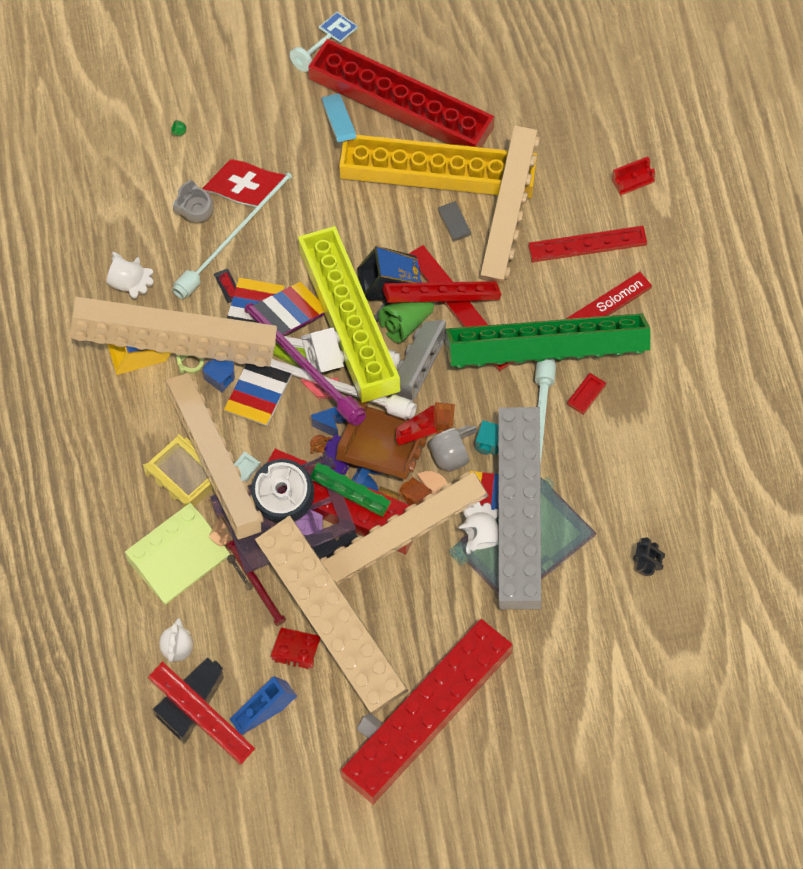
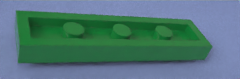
(355, 492)

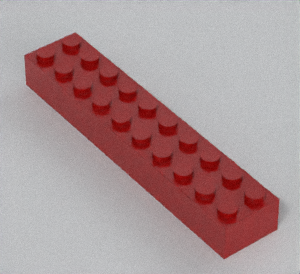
(400, 96)
(426, 711)

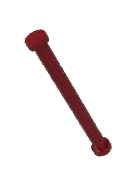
(278, 618)

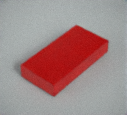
(586, 393)

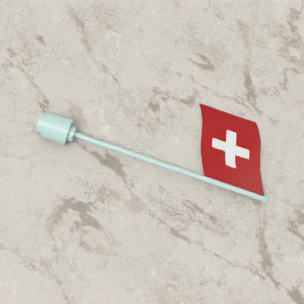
(243, 185)

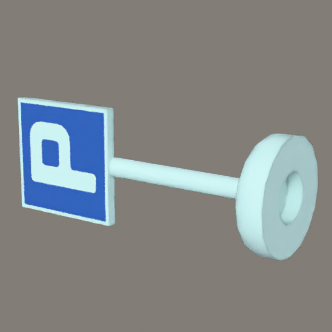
(336, 27)

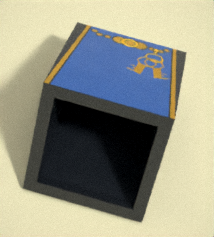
(386, 266)

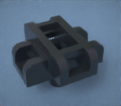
(645, 557)

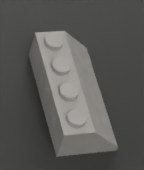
(420, 357)

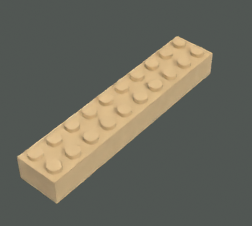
(173, 331)
(331, 615)

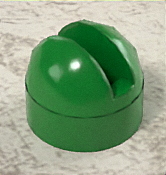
(178, 128)

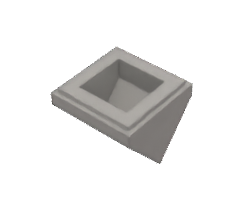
(369, 725)

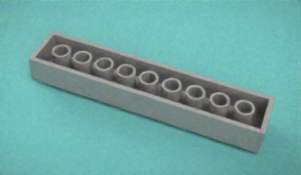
(519, 508)

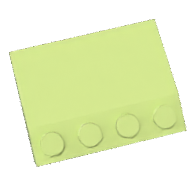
(176, 554)

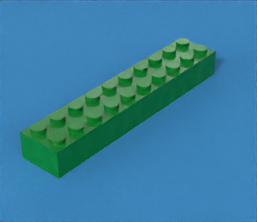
(548, 340)

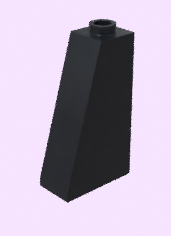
(204, 682)

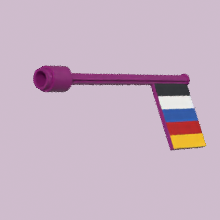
(288, 312)

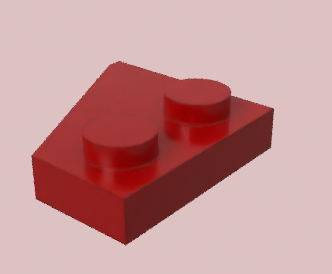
(418, 426)

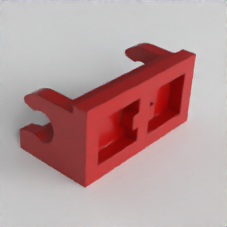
(633, 176)

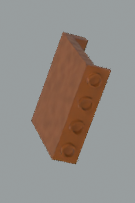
(375, 444)

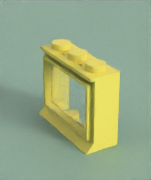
(180, 472)

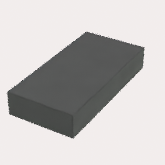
(454, 221)

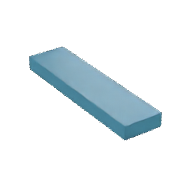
(338, 117)

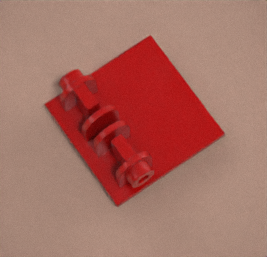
(295, 647)

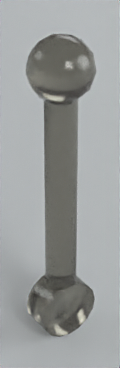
(231, 559)

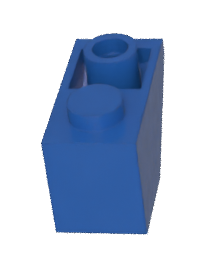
(219, 373)

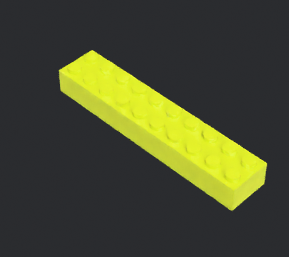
(349, 314)

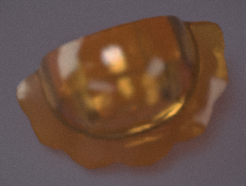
(318, 443)

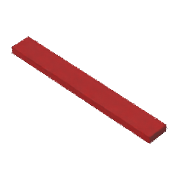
(462, 310)

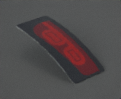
(226, 284)

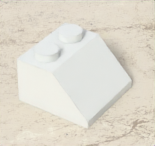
(323, 350)

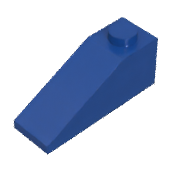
(263, 705)

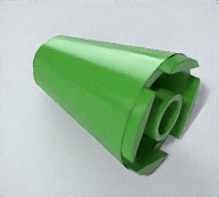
(404, 318)

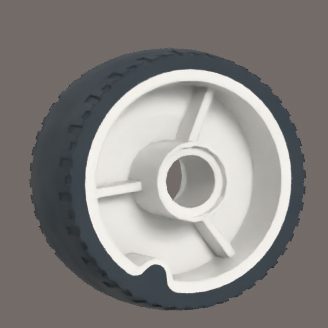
(294, 501)

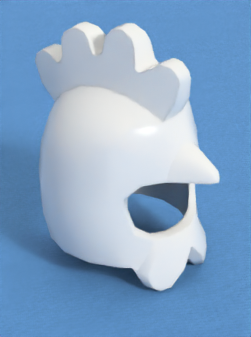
(129, 276)
(481, 527)
(176, 642)

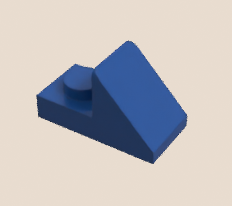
(326, 420)

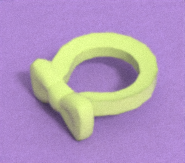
(182, 369)

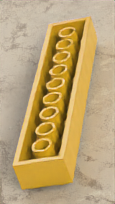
(426, 164)

